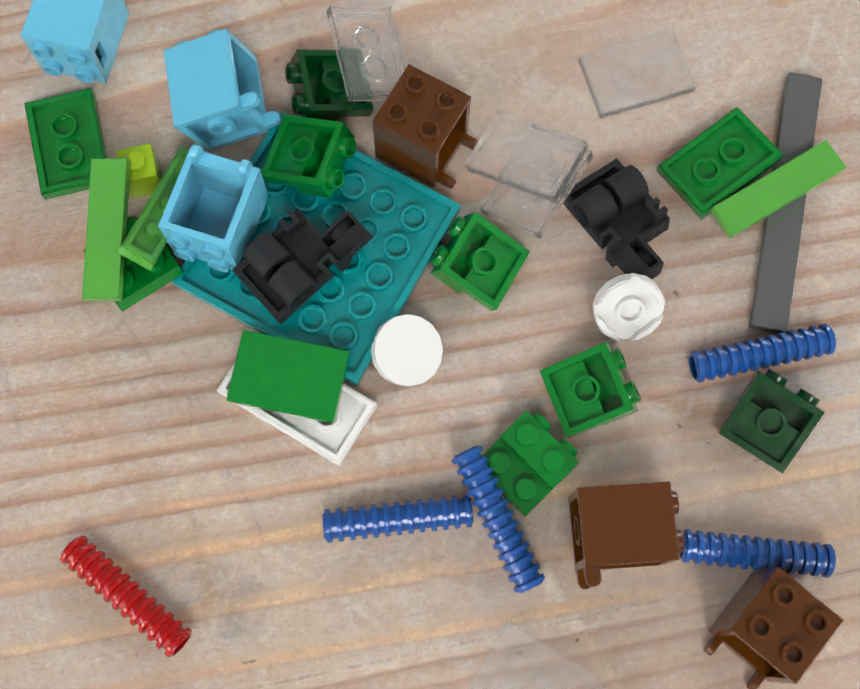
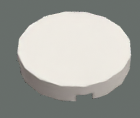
(628, 307)
(407, 350)

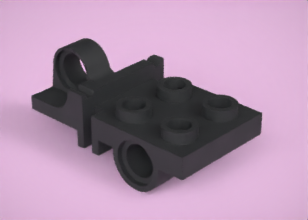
(620, 215)
(295, 260)

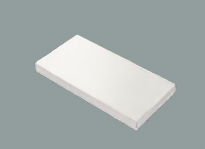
(324, 438)

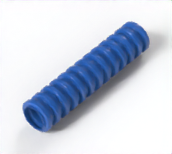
(762, 352)
(397, 518)
(498, 519)
(758, 553)

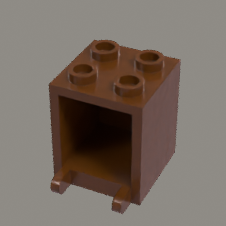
(423, 126)
(623, 528)
(774, 627)

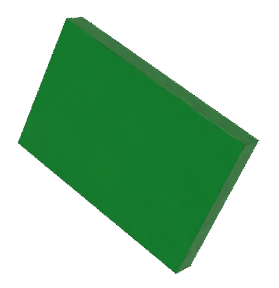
(64, 140)
(719, 162)
(288, 376)

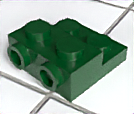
(321, 87)
(772, 419)

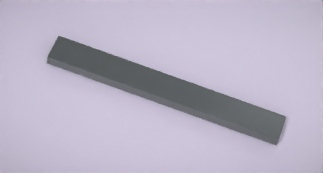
(783, 228)

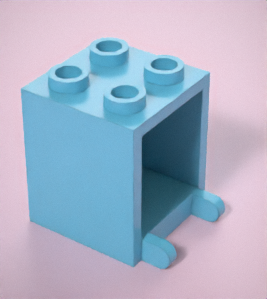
(75, 36)
(216, 90)
(213, 209)

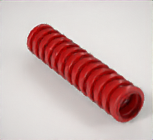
(125, 595)

